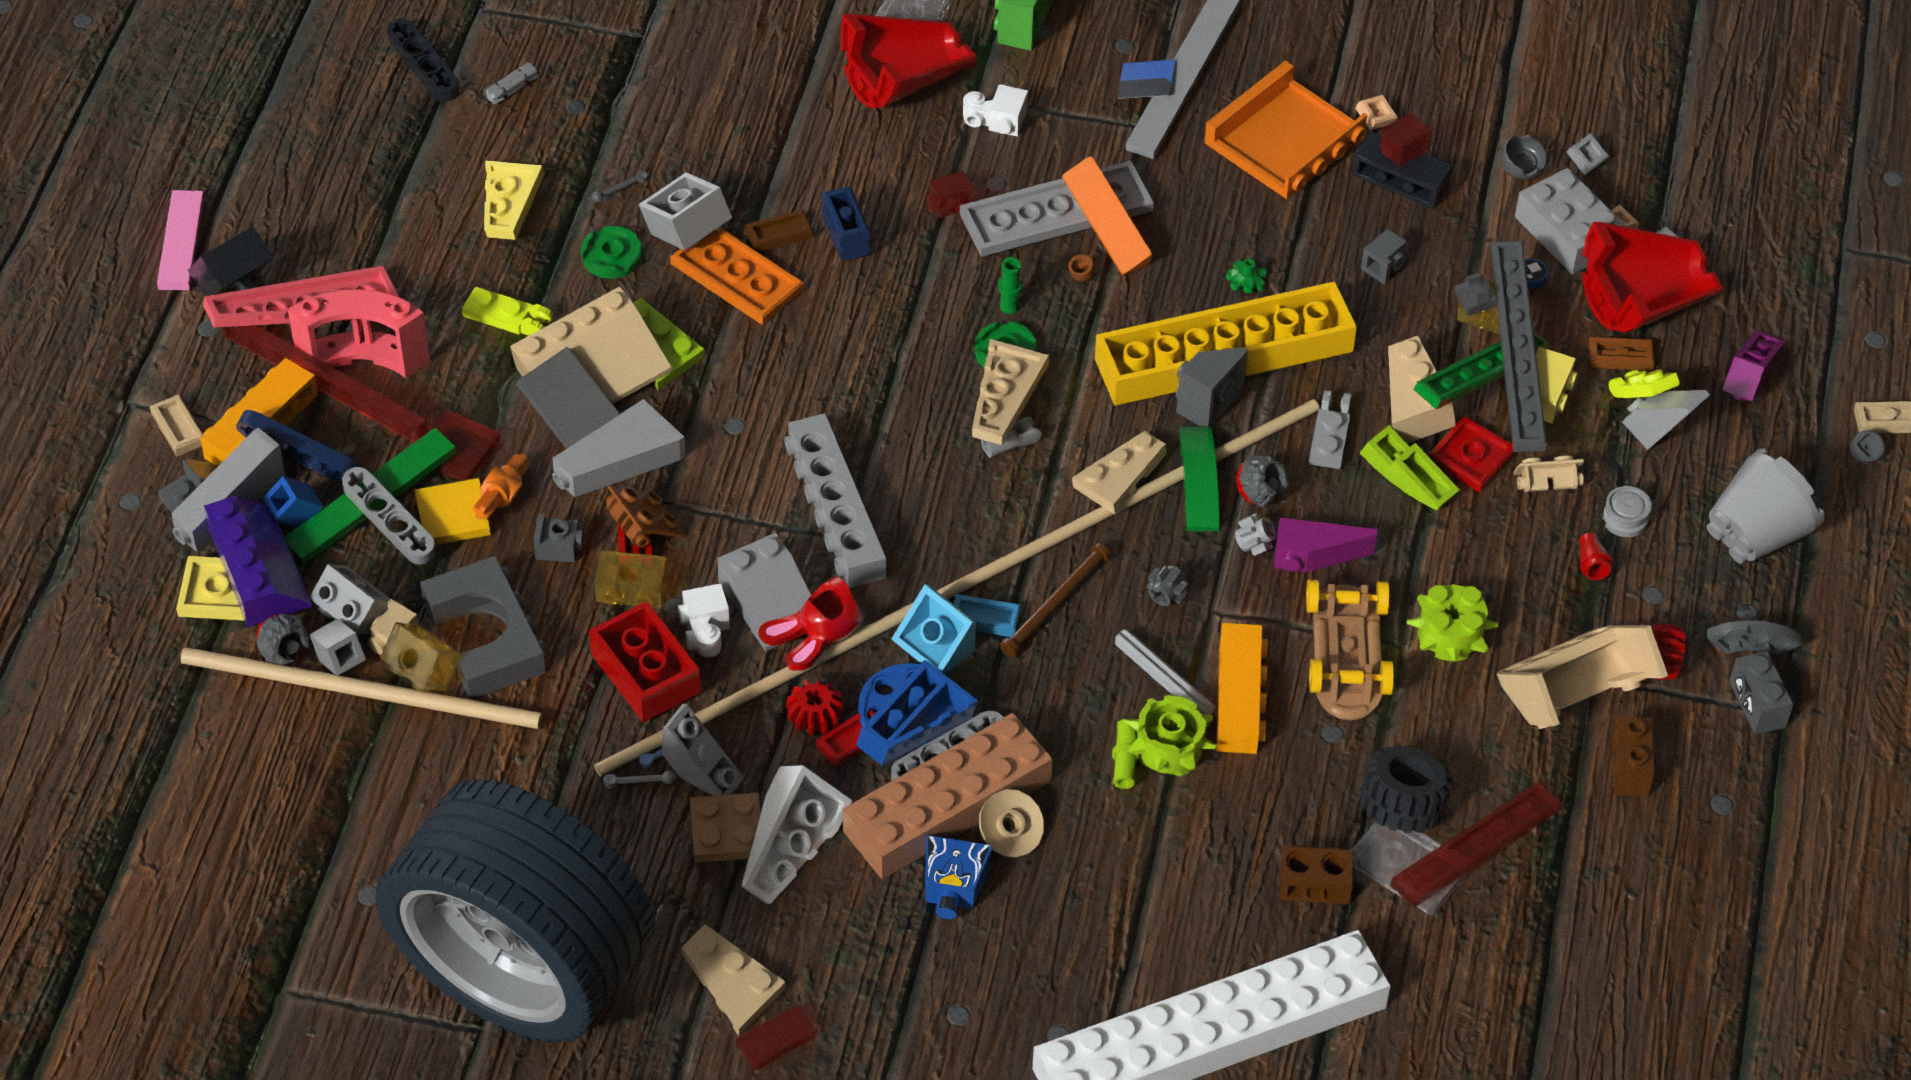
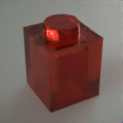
(1405, 139)

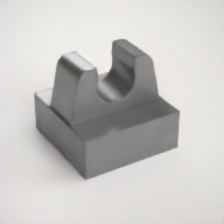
(1475, 294)

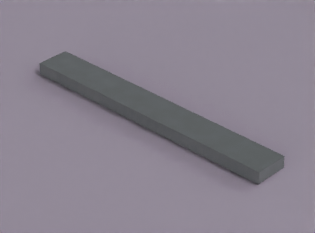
(1518, 347)

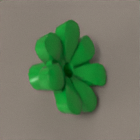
(1246, 275)

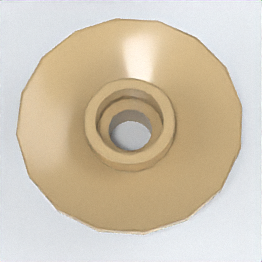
(1023, 816)

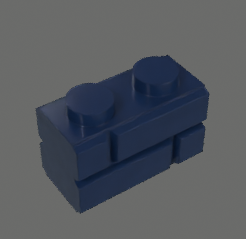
(845, 223)

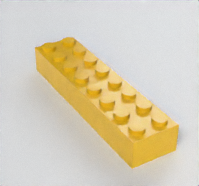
(1274, 330)

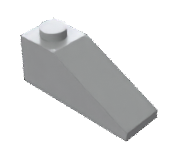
(1660, 413)

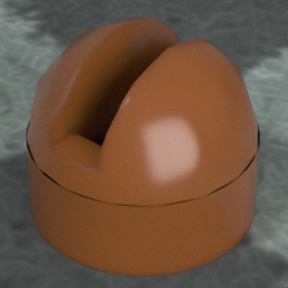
(1081, 267)

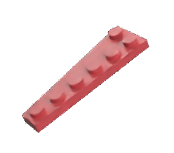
(271, 302)

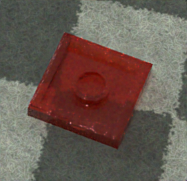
(472, 443)

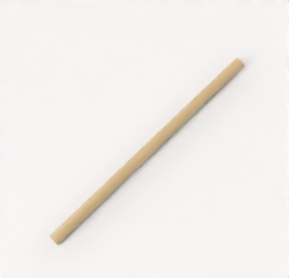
(361, 688)

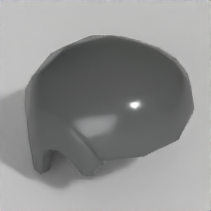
(1523, 157)

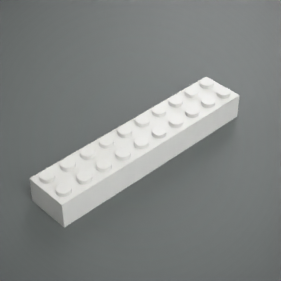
(1225, 1018)

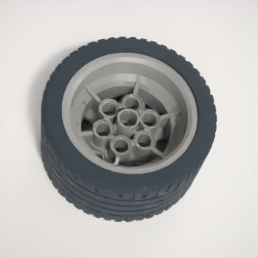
(516, 910)

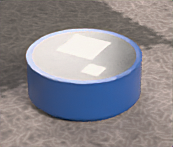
(1536, 273)

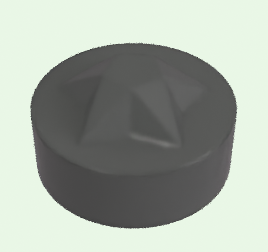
(1867, 447)

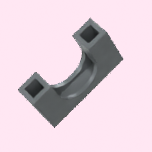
(487, 589)

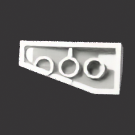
(793, 824)

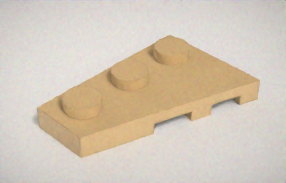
(734, 978)

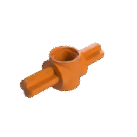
(501, 486)

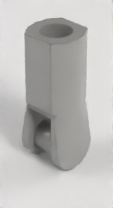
(1021, 434)

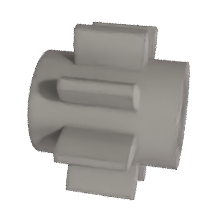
(1255, 534)

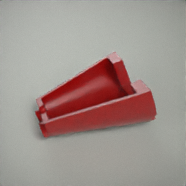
(899, 56)
(1642, 275)

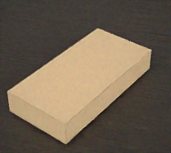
(177, 425)

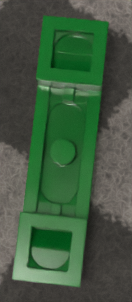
(1199, 478)

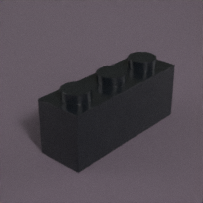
(1419, 180)

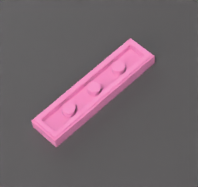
(180, 240)

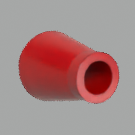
(1594, 558)

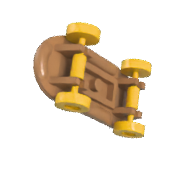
(1347, 648)

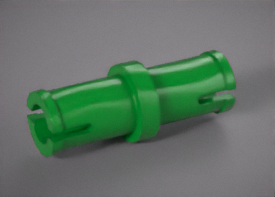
(1010, 285)

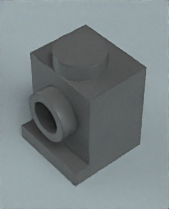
(1384, 255)
(557, 539)

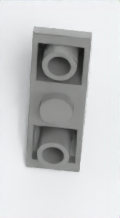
(697, 755)

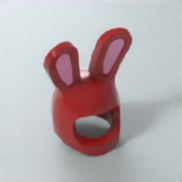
(825, 617)

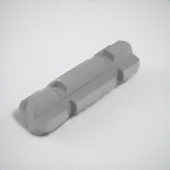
(511, 83)

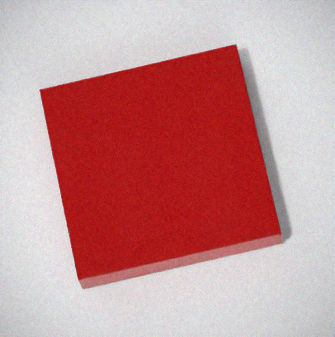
(1472, 454)

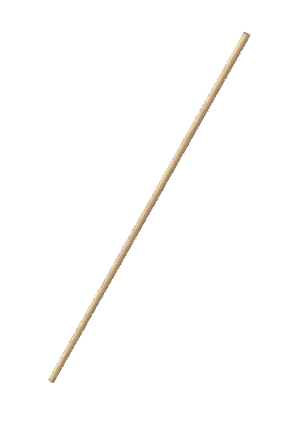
(959, 586)

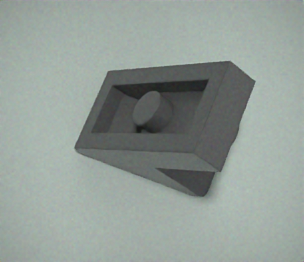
(179, 490)

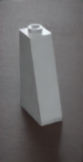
(619, 450)
(245, 473)

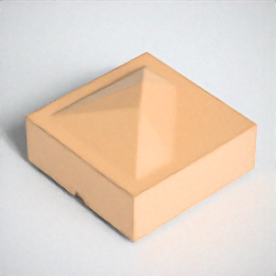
(1378, 111)

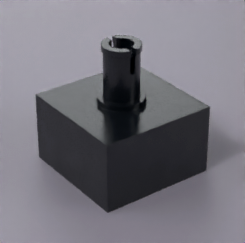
(231, 264)

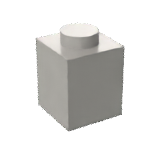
(337, 647)

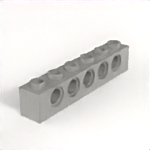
(836, 501)

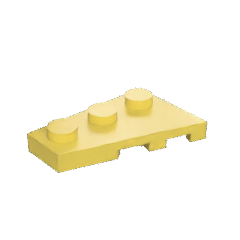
(509, 196)

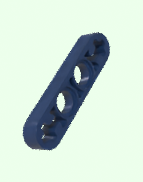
(298, 446)

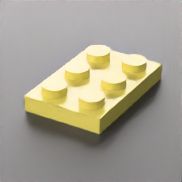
(207, 591)

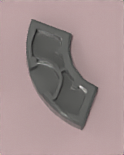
(1755, 636)

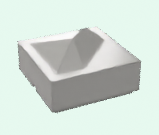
(1587, 154)

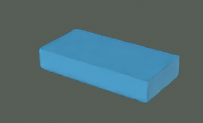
(990, 615)

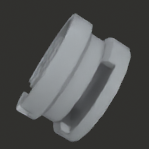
(1627, 511)

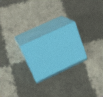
(936, 631)

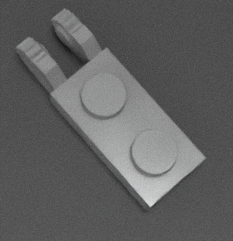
(1330, 433)

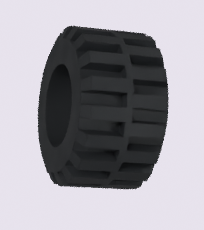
(1405, 788)

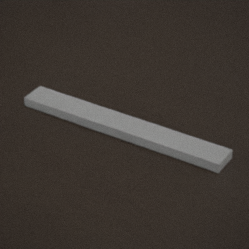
(1189, 65)

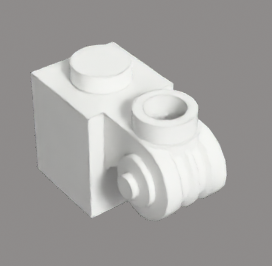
(1001, 114)
(706, 615)

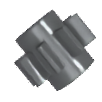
(1167, 585)

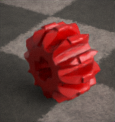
(1671, 647)
(815, 707)

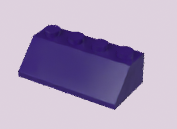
(255, 559)

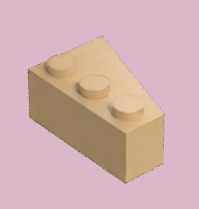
(1411, 414)

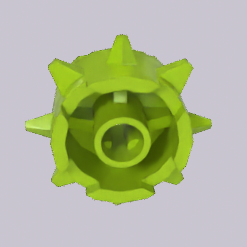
(1452, 622)
(1170, 735)

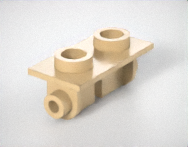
(1561, 470)

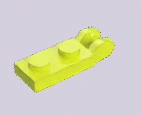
(505, 312)
(1642, 384)

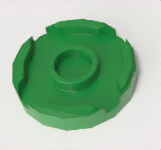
(611, 252)
(1010, 333)

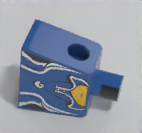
(955, 873)

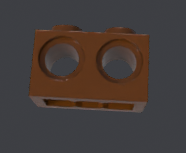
(1632, 756)
(1315, 881)

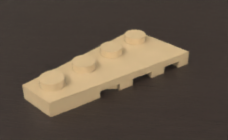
(1005, 388)

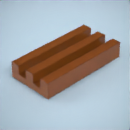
(1621, 357)

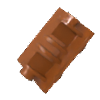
(641, 514)

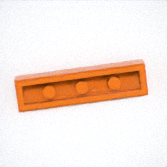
(1107, 216)

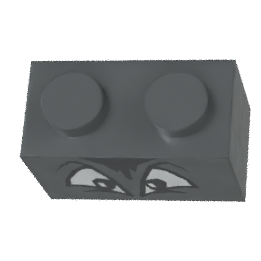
(1761, 692)

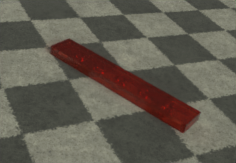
(1475, 844)

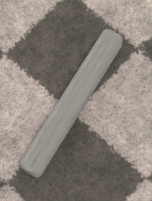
(1162, 671)

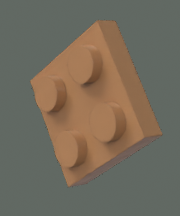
(724, 826)

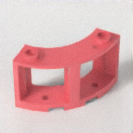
(361, 307)

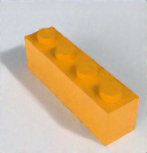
(278, 396)
(1239, 688)

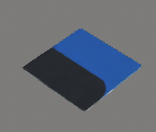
(1146, 79)

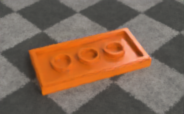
(738, 275)

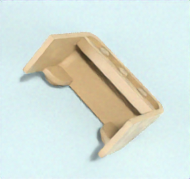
(1580, 669)

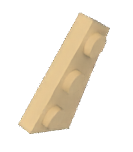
(1119, 471)

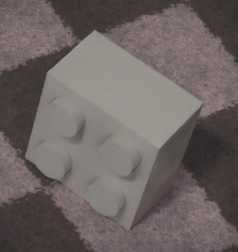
(685, 211)

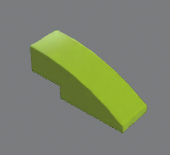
(1409, 468)

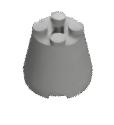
(1764, 508)

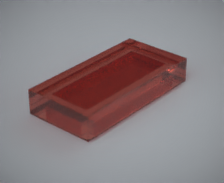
(775, 1038)

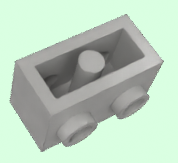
(349, 598)

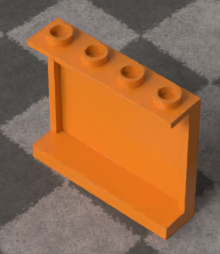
(1283, 132)

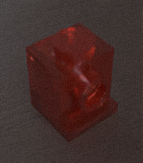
(949, 193)

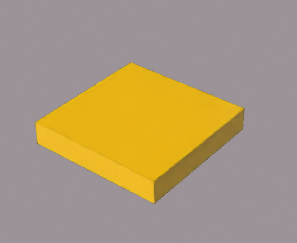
(448, 511)

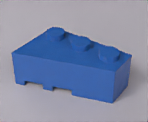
(915, 714)

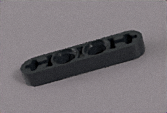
(426, 58)

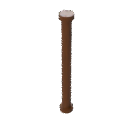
(1011, 645)

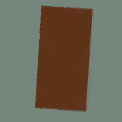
(779, 231)

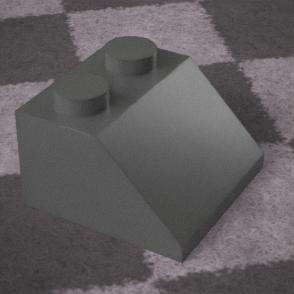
(1210, 384)

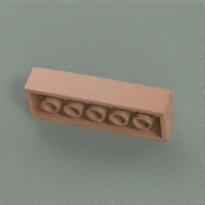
(944, 794)

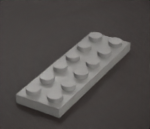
(1045, 211)

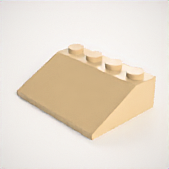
(606, 340)

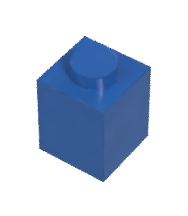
(292, 501)

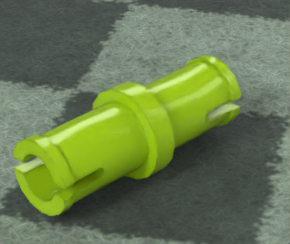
(1124, 760)

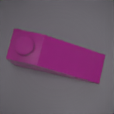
(1752, 366)
(1317, 545)

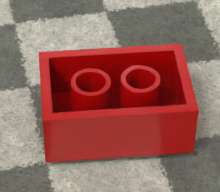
(644, 661)

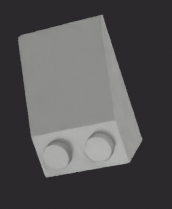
(762, 582)

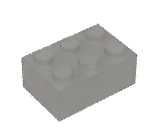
(1560, 215)

